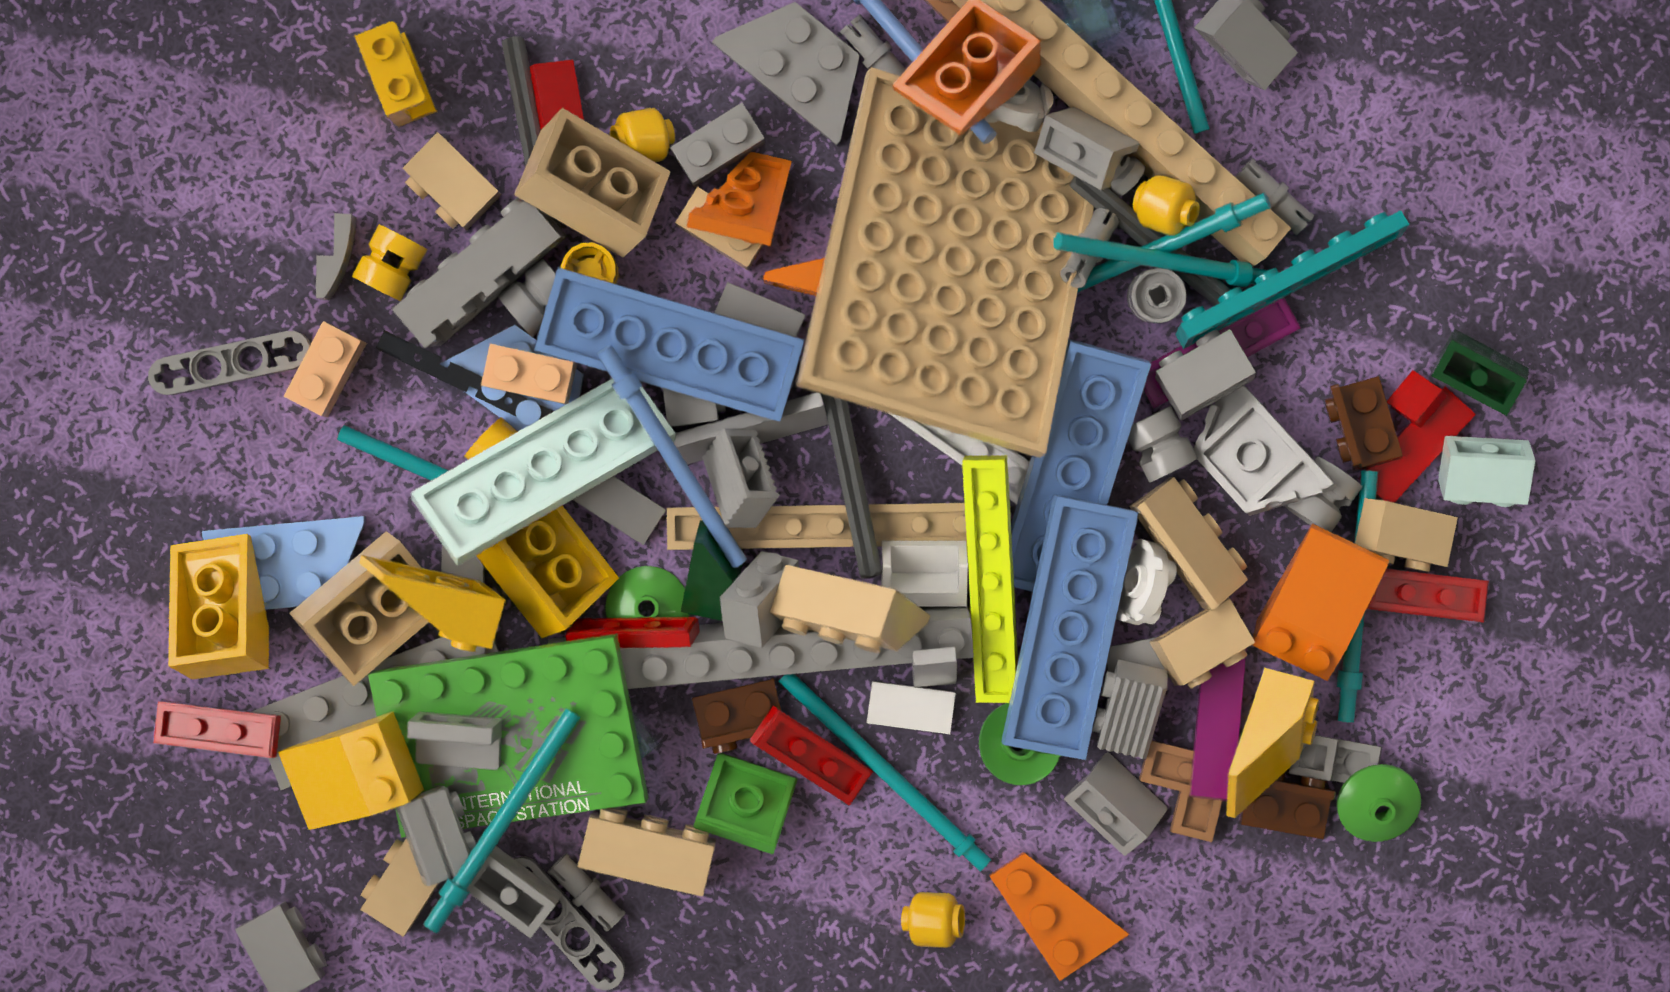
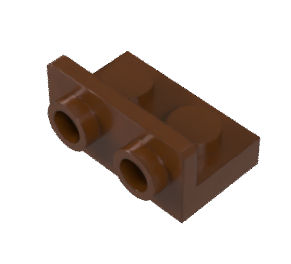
(1364, 423)
(733, 713)
(1291, 807)

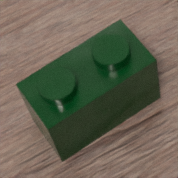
(1480, 372)

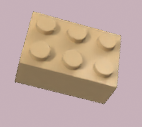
(592, 183)
(647, 851)

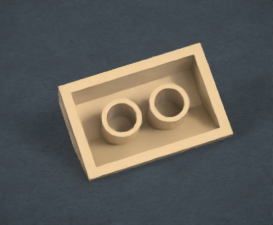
(1191, 542)
(846, 610)
(357, 616)

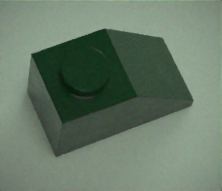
(707, 577)

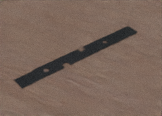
(453, 375)

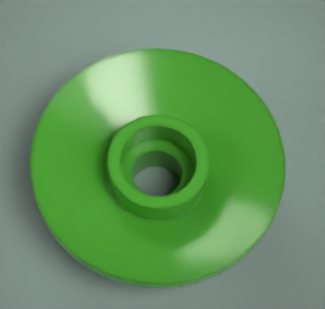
(645, 584)
(1003, 762)
(1374, 788)

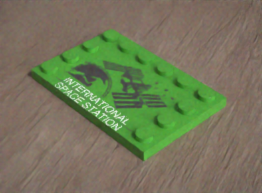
(529, 692)

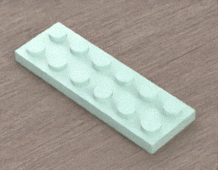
(535, 471)

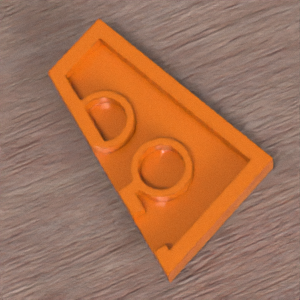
(747, 202)
(1055, 917)

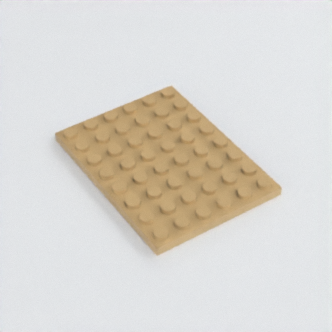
(946, 276)

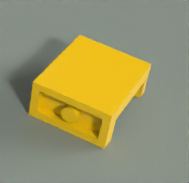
(395, 74)

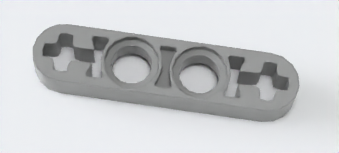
(229, 358)
(570, 918)

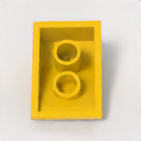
(454, 604)
(216, 609)
(1272, 737)
(352, 772)

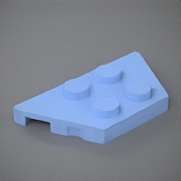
(528, 410)
(298, 556)

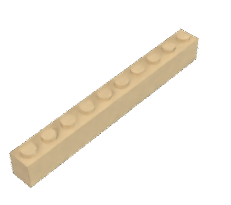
(1097, 88)

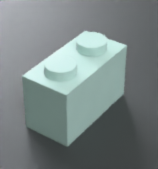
(1486, 470)

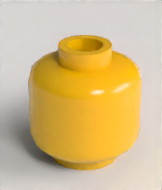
(645, 132)
(1165, 205)
(933, 919)

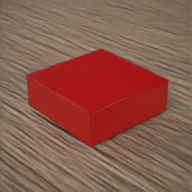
(1416, 399)

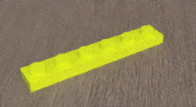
(990, 576)

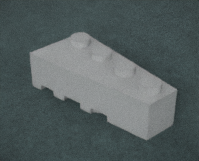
(474, 277)

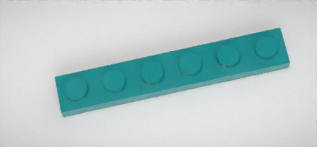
(1305, 270)

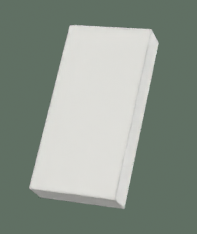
(911, 707)

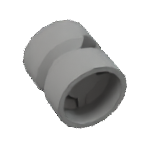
(1156, 295)
(529, 299)
(1160, 444)
(1324, 508)

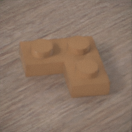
(1171, 768)

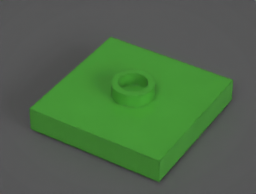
(745, 803)

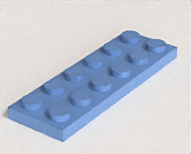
(670, 344)
(1084, 446)
(1069, 627)

